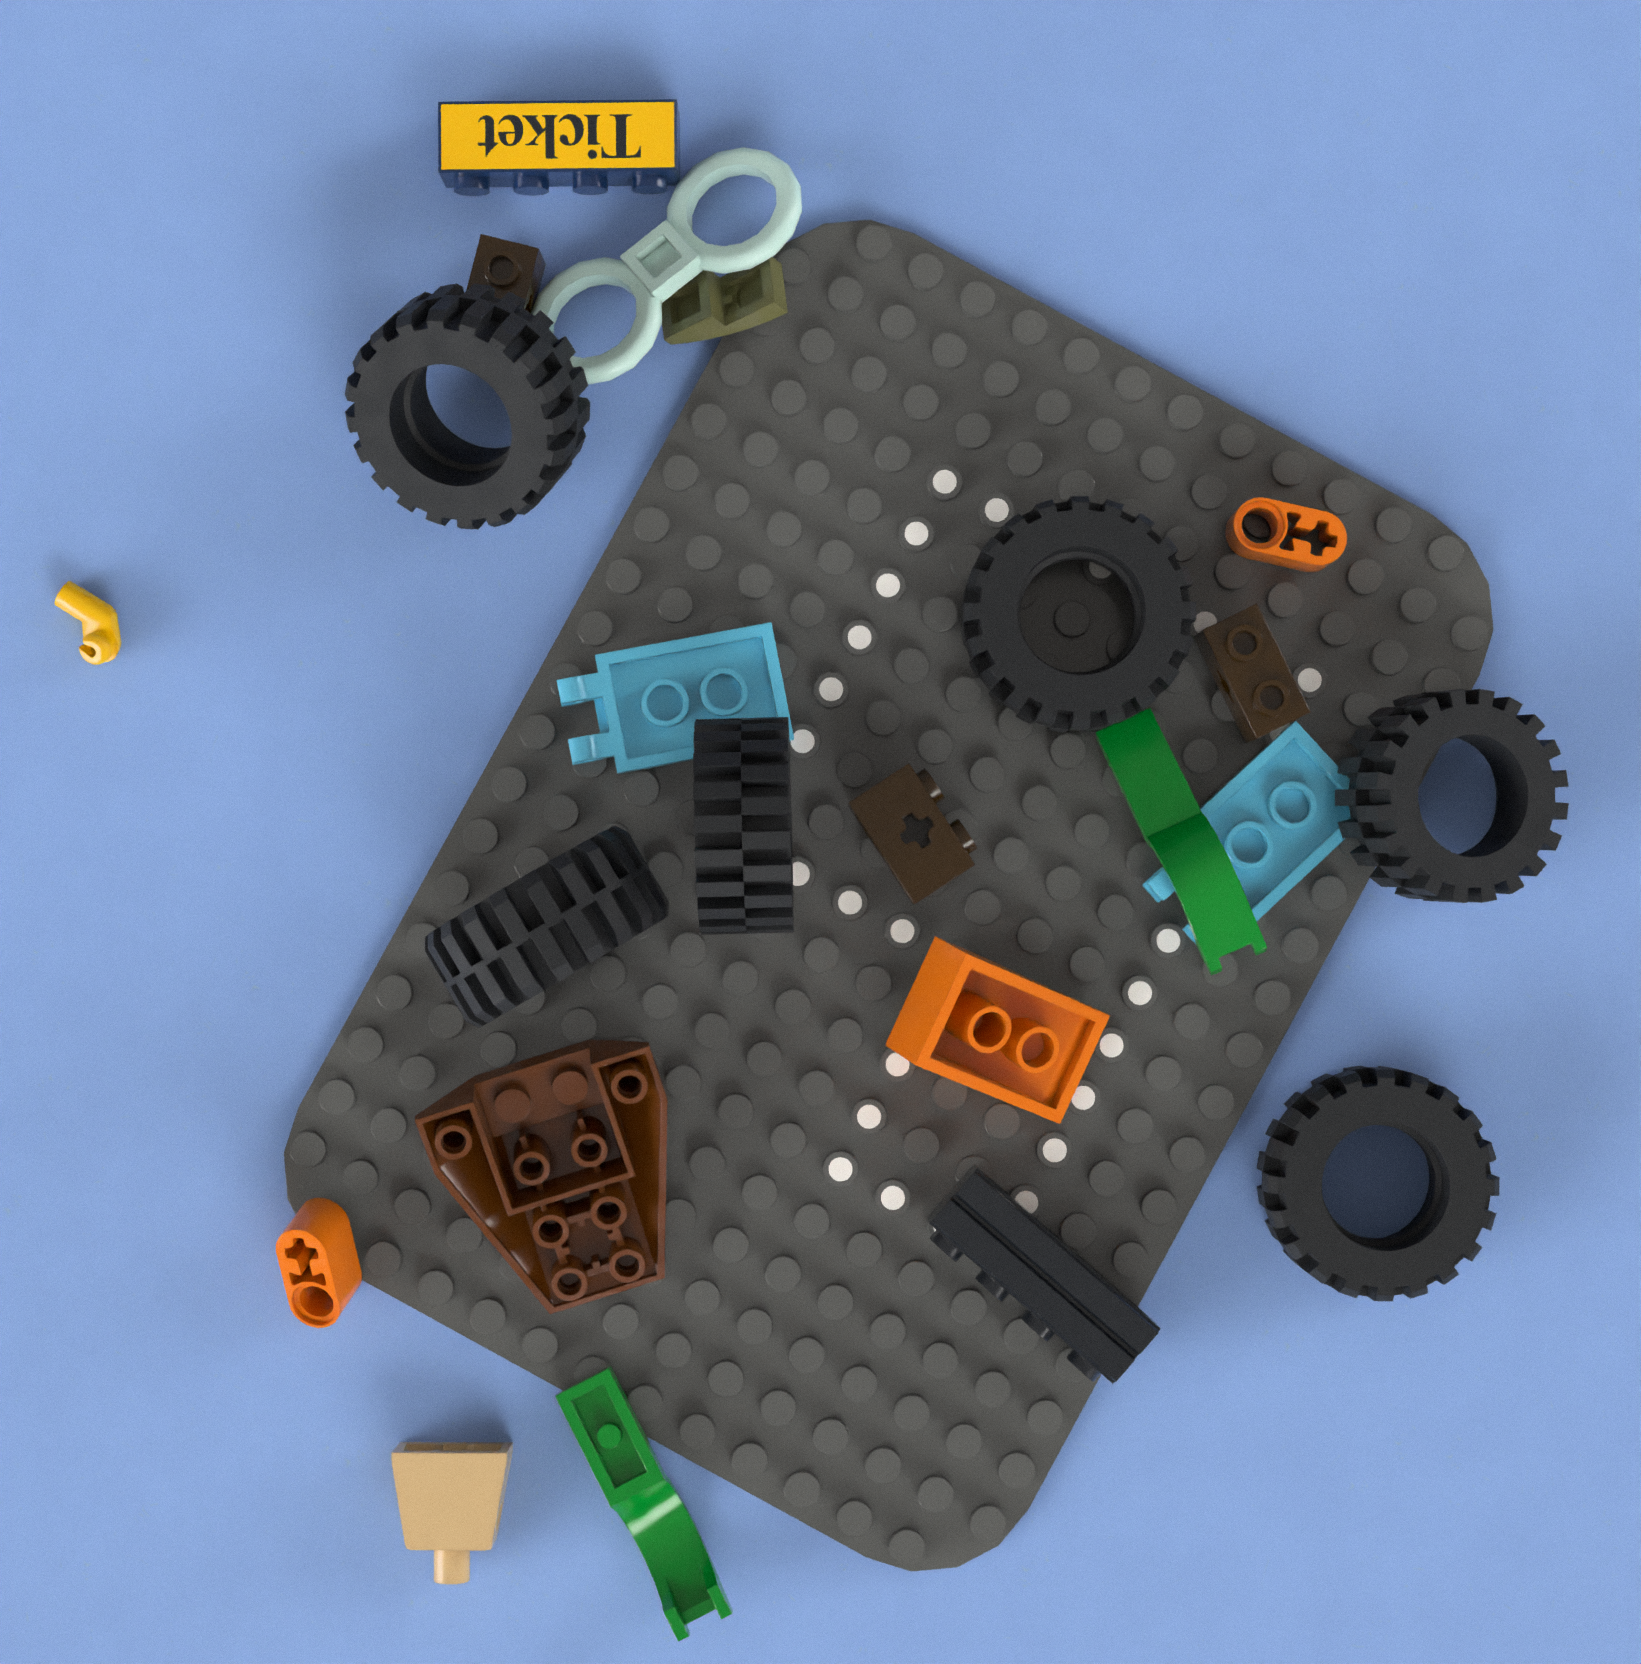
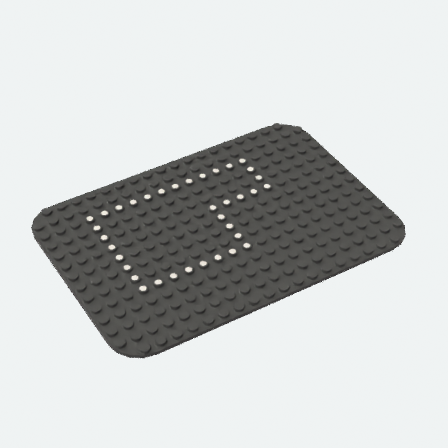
(843, 492)

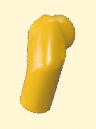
(98, 621)

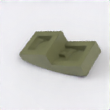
(725, 304)

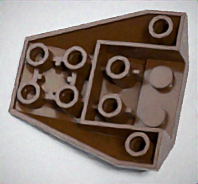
(562, 1167)

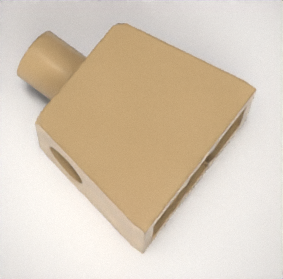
(451, 1500)

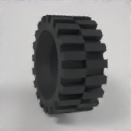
(1387, 808)
(743, 826)

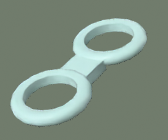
(674, 255)

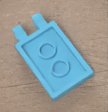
(657, 691)
(1274, 819)

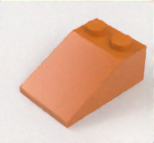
(996, 1030)

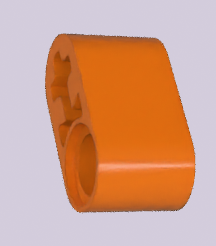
(1296, 552)
(319, 1262)

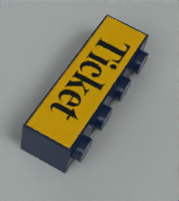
(559, 145)

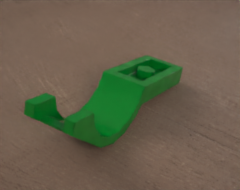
(1181, 838)
(644, 1499)

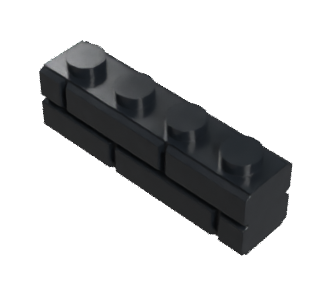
(1043, 1275)

